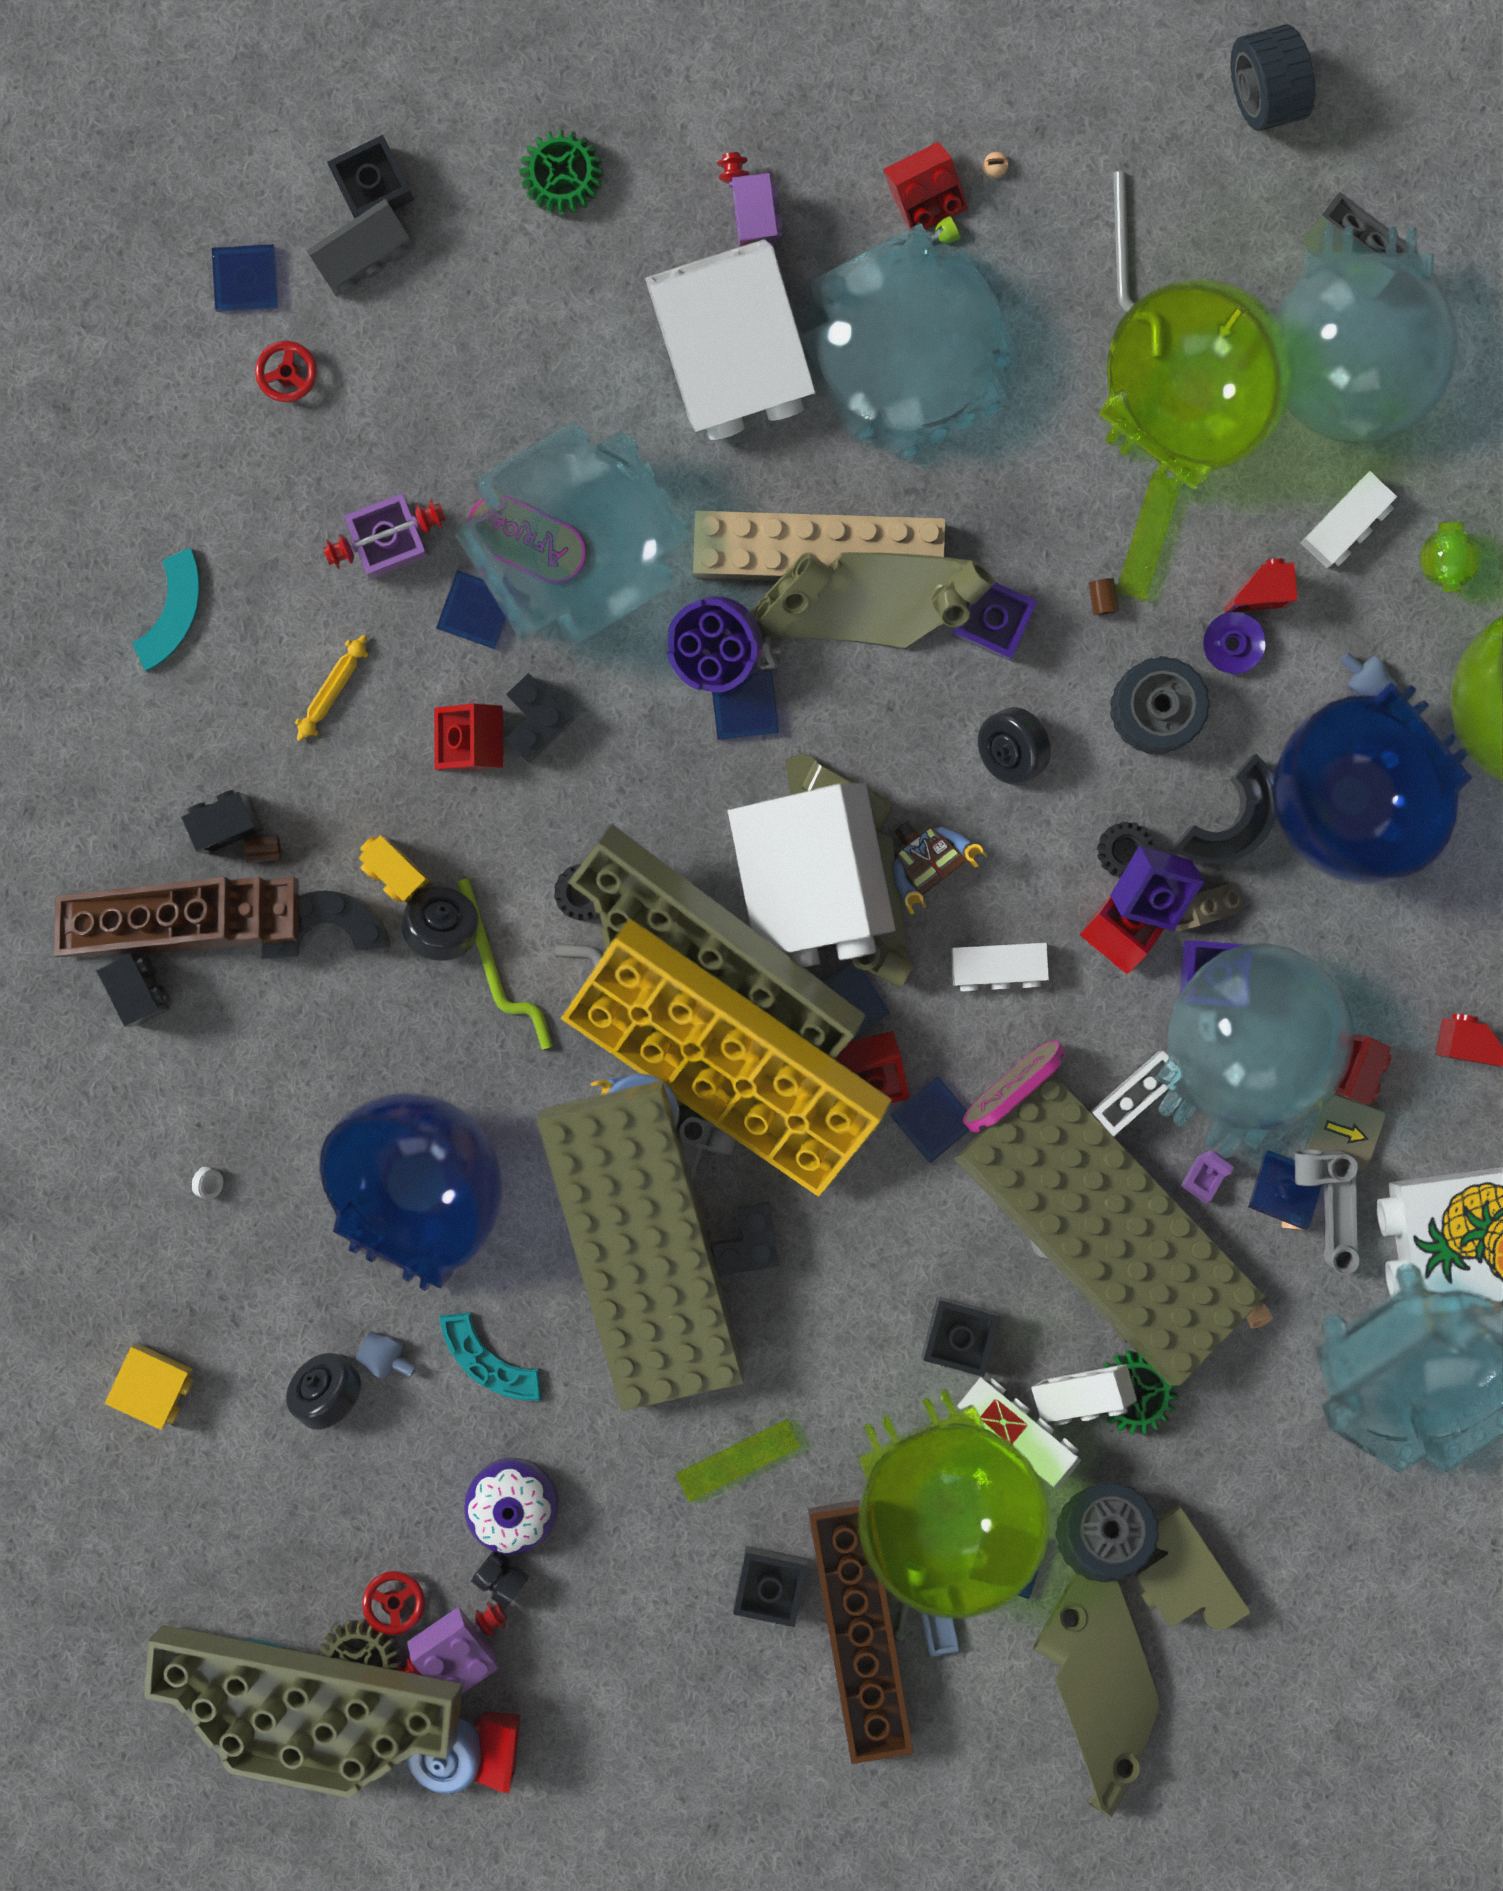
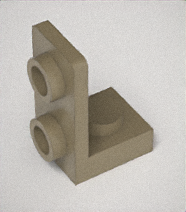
(1212, 906)

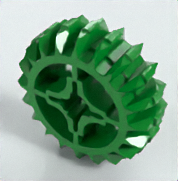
(568, 160)
(1152, 1389)

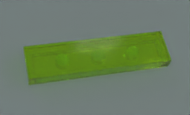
(1147, 540)
(737, 1460)

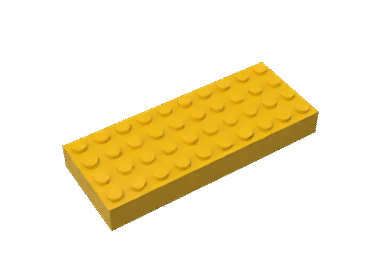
(726, 1058)

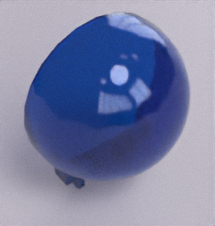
(1368, 788)
(412, 1184)

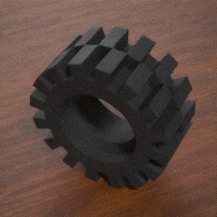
(1111, 836)
(564, 899)

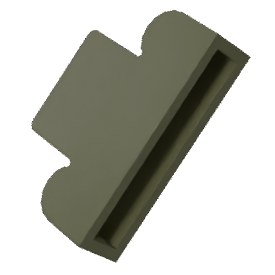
(1188, 1576)

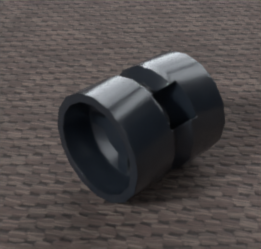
(500, 1579)

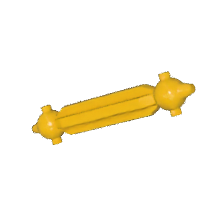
(331, 688)

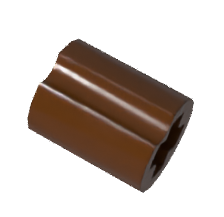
(1103, 596)
(262, 848)

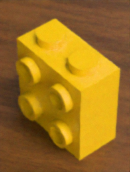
(394, 868)
(150, 1387)

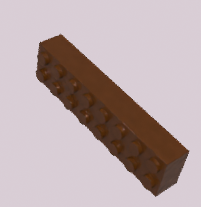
(859, 1637)

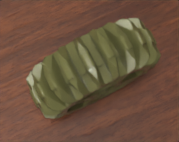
(375, 1640)

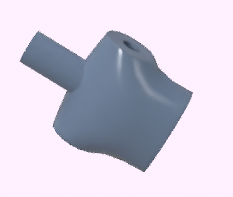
(1366, 677)
(382, 1355)

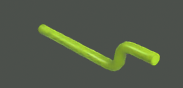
(495, 982)

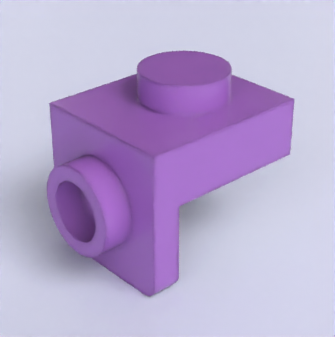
(1206, 1175)

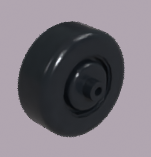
(1014, 745)
(440, 923)
(323, 1391)

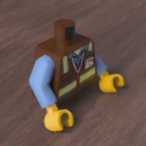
(929, 860)

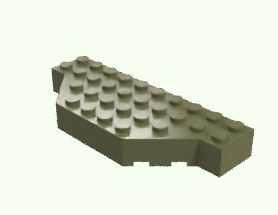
(637, 885)
(300, 1713)

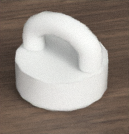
(207, 1183)

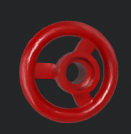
(294, 379)
(372, 1594)

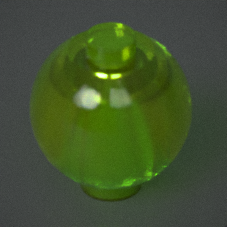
(1451, 557)

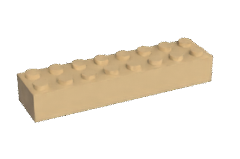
(770, 543)

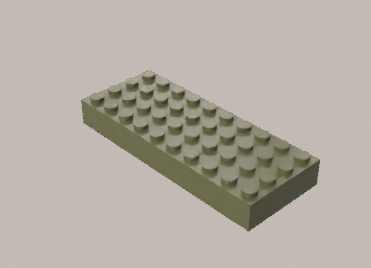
(1111, 1230)
(641, 1245)

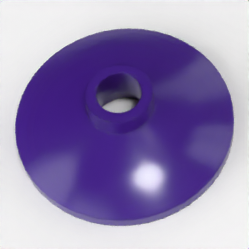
(1248, 636)

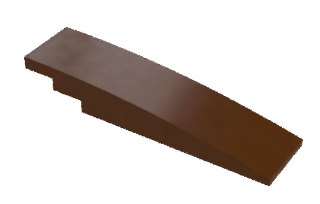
(177, 917)

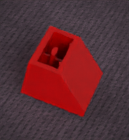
(926, 187)

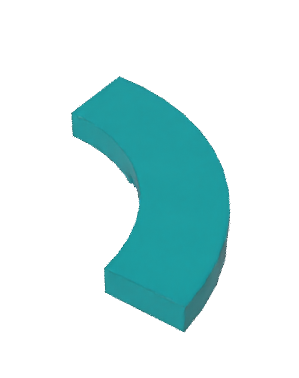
(178, 612)
(483, 1365)

